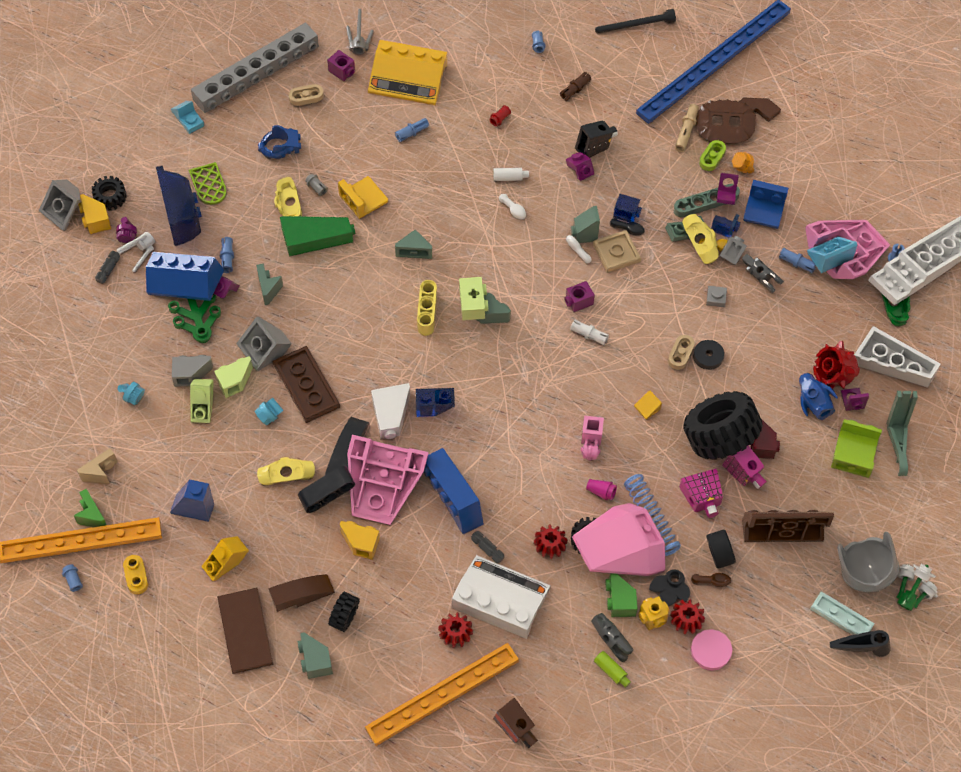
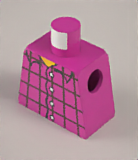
(745, 468)
(703, 491)

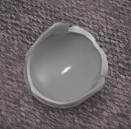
(869, 563)

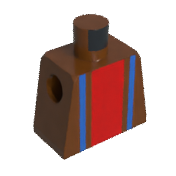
(512, 715)

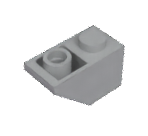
(187, 369)

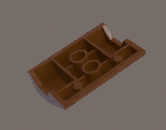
(785, 526)

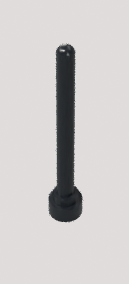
(668, 16)

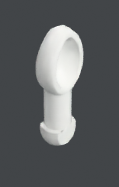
(516, 210)
(574, 244)

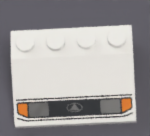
(500, 596)

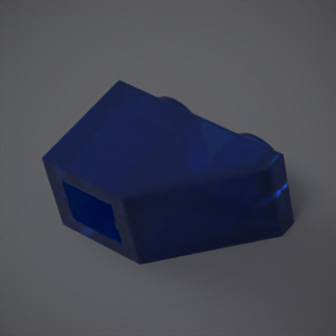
(434, 401)

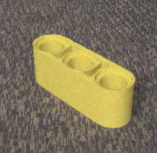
(427, 300)

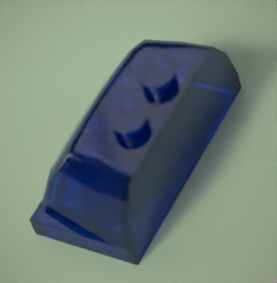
(180, 206)

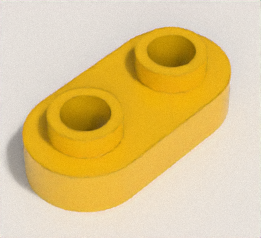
(135, 573)

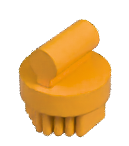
(743, 162)

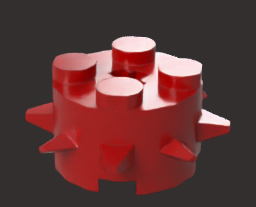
(836, 366)

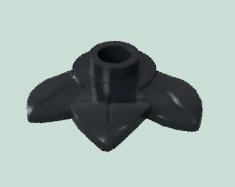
(670, 590)

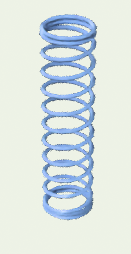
(676, 544)

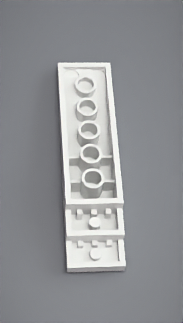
(920, 263)

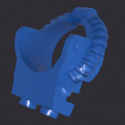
(280, 151)

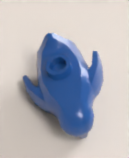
(816, 396)

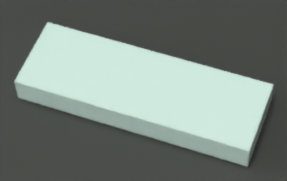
(841, 615)

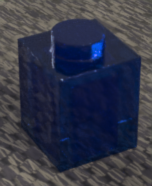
(627, 208)

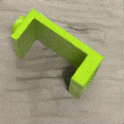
(856, 448)

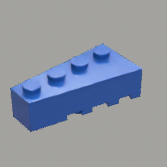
(454, 491)

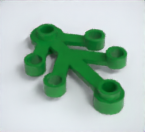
(196, 315)

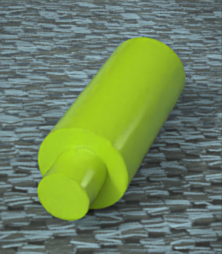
(612, 669)

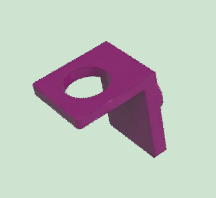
(727, 194)
(856, 401)

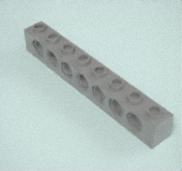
(254, 67)

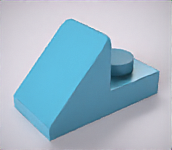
(187, 116)

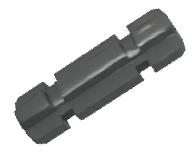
(107, 267)
(487, 546)

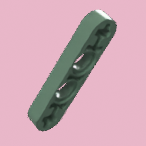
(705, 196)

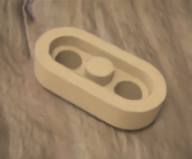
(306, 94)
(680, 353)

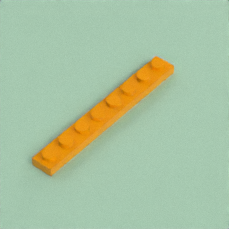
(80, 540)
(441, 694)

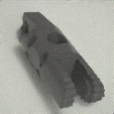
(756, 266)
(612, 637)

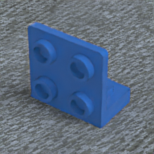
(765, 204)

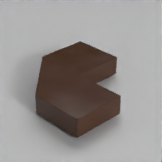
(763, 107)

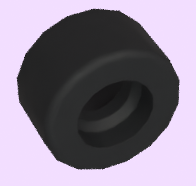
(721, 549)

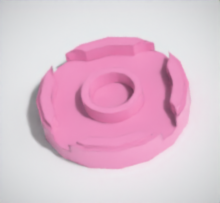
(711, 649)

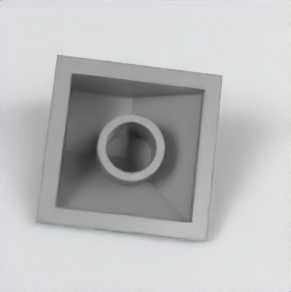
(60, 202)
(263, 343)

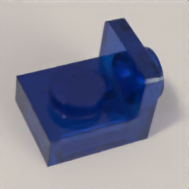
(724, 226)

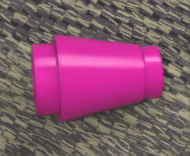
(603, 489)

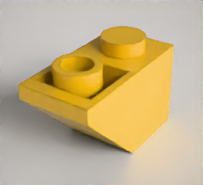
(95, 214)
(360, 539)
(225, 557)

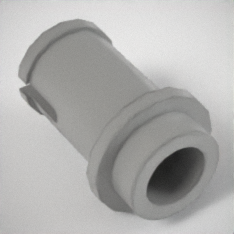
(313, 181)

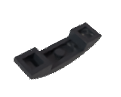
(339, 456)

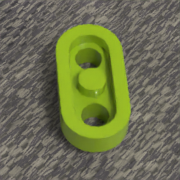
(711, 156)

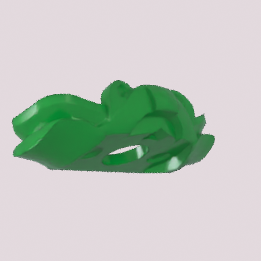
(897, 314)

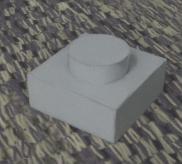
(716, 296)

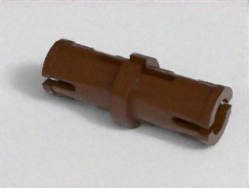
(575, 86)

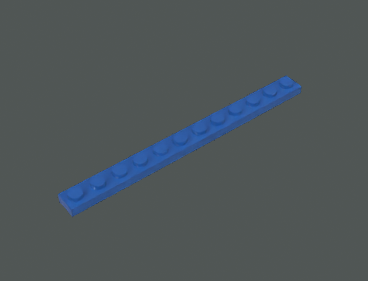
(713, 61)

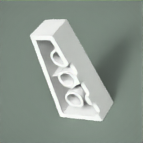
(896, 359)

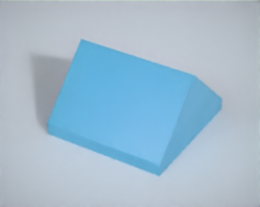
(832, 253)

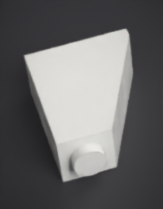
(390, 409)

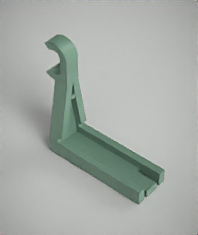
(897, 426)

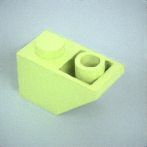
(234, 376)
(201, 400)

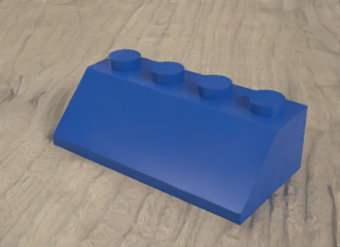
(182, 275)

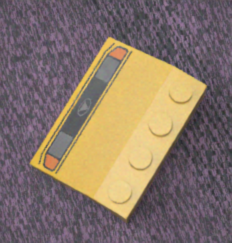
(407, 72)

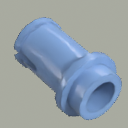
(538, 44)
(895, 252)
(72, 577)

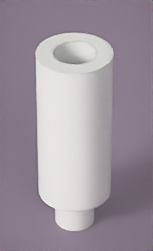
(509, 174)

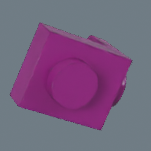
(581, 164)

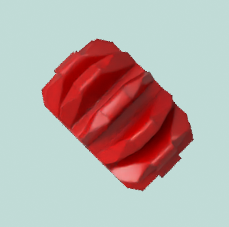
(558, 541)
(680, 612)
(455, 637)

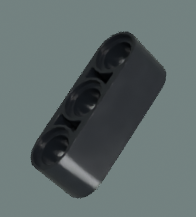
(326, 489)

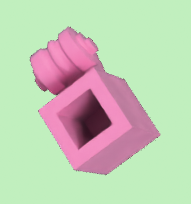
(591, 437)

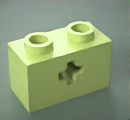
(472, 298)

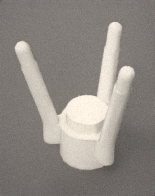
(143, 242)

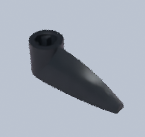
(875, 641)

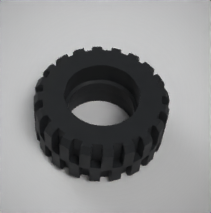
(723, 425)

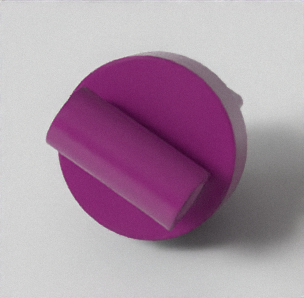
(126, 231)

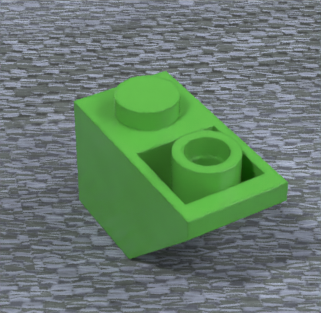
(622, 597)

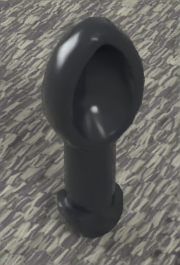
(632, 227)

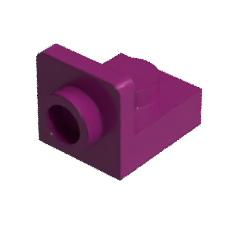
(225, 286)

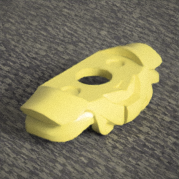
(285, 190)
(707, 250)
(300, 471)

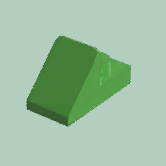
(90, 515)

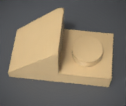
(94, 470)

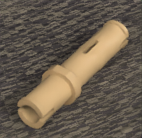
(689, 122)

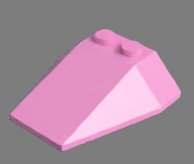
(869, 241)
(382, 477)

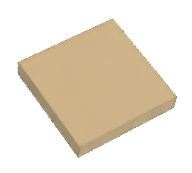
(616, 251)

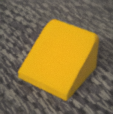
(648, 405)

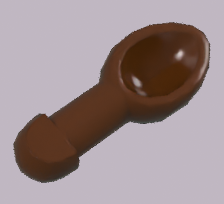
(715, 579)

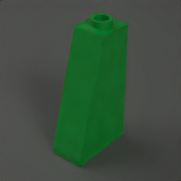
(315, 233)

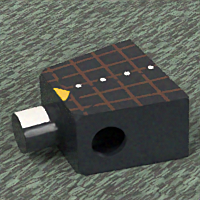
(595, 138)

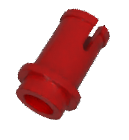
(497, 118)

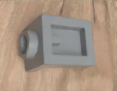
(733, 249)

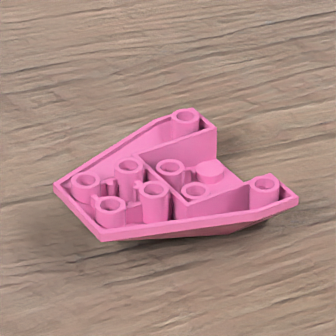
(622, 542)

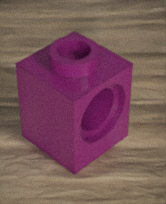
(341, 65)
(580, 290)

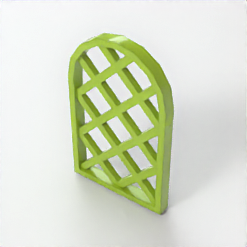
(201, 168)

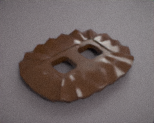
(725, 132)

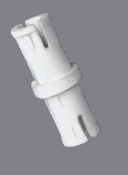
(589, 332)

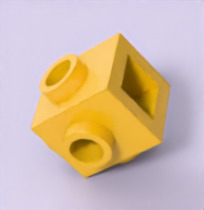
(653, 612)

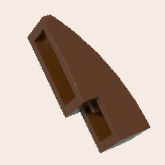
(300, 591)

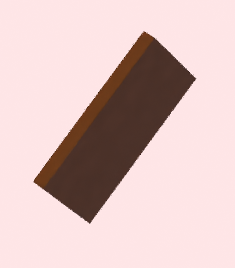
(306, 384)
(245, 630)

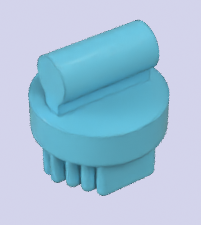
(132, 392)
(268, 411)

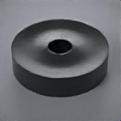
(708, 362)

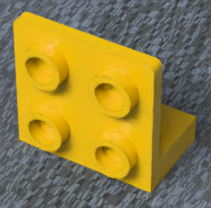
(362, 196)

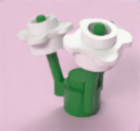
(927, 589)

